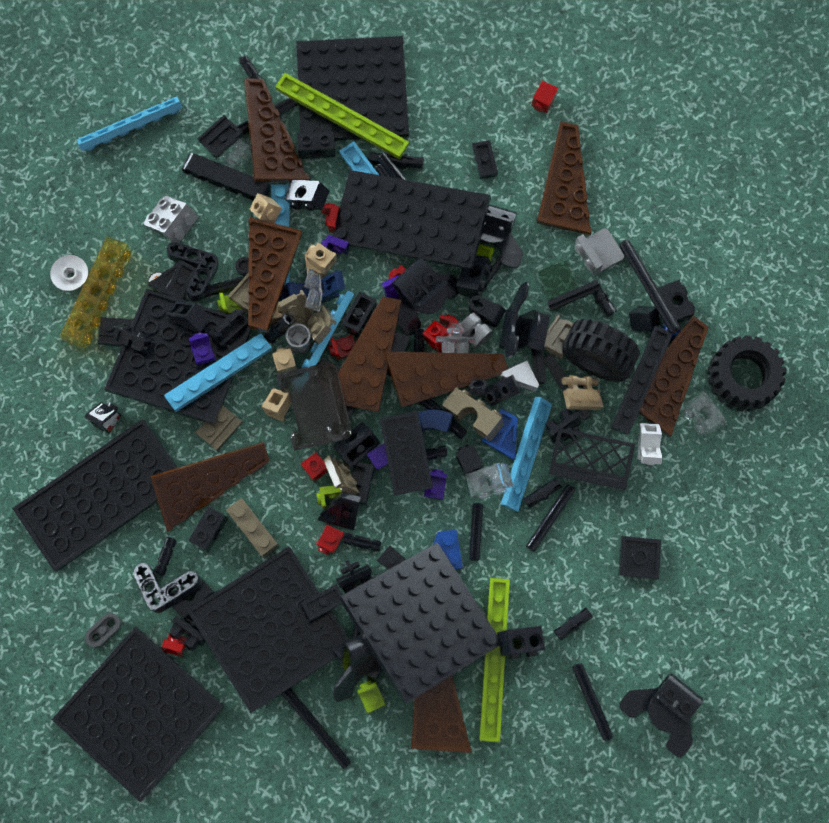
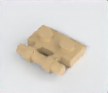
(582, 398)

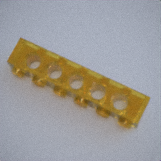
(110, 249)

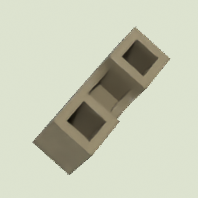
(461, 404)
(252, 528)

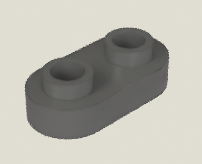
(102, 628)

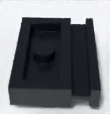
(220, 136)
(106, 330)

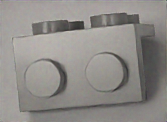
(171, 219)
(598, 251)

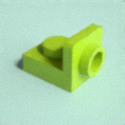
(226, 304)
(327, 491)
(371, 696)

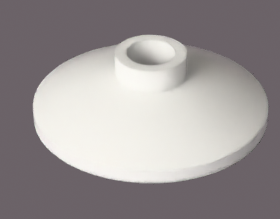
(66, 265)

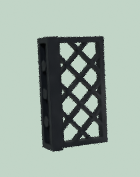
(589, 475)

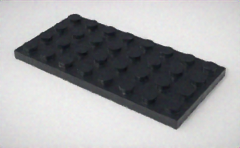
(412, 219)
(95, 496)

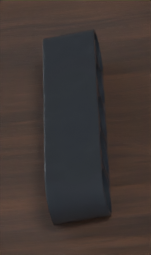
(224, 176)

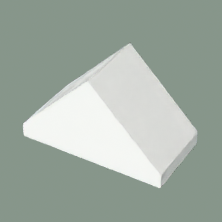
(523, 376)

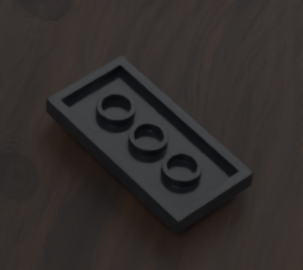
(406, 453)

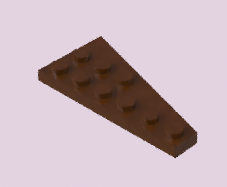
(270, 142)
(565, 189)
(270, 260)
(366, 367)
(427, 375)
(673, 377)
(188, 487)
(439, 720)

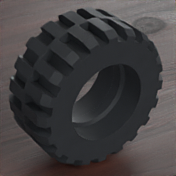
(601, 350)
(759, 353)

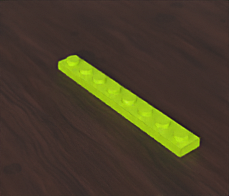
(342, 115)
(494, 663)

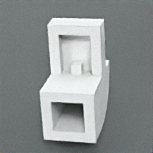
(649, 444)

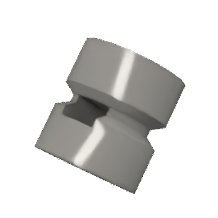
(474, 328)
(299, 339)

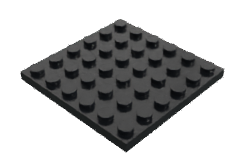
(358, 74)
(170, 360)
(420, 622)
(264, 632)
(138, 713)

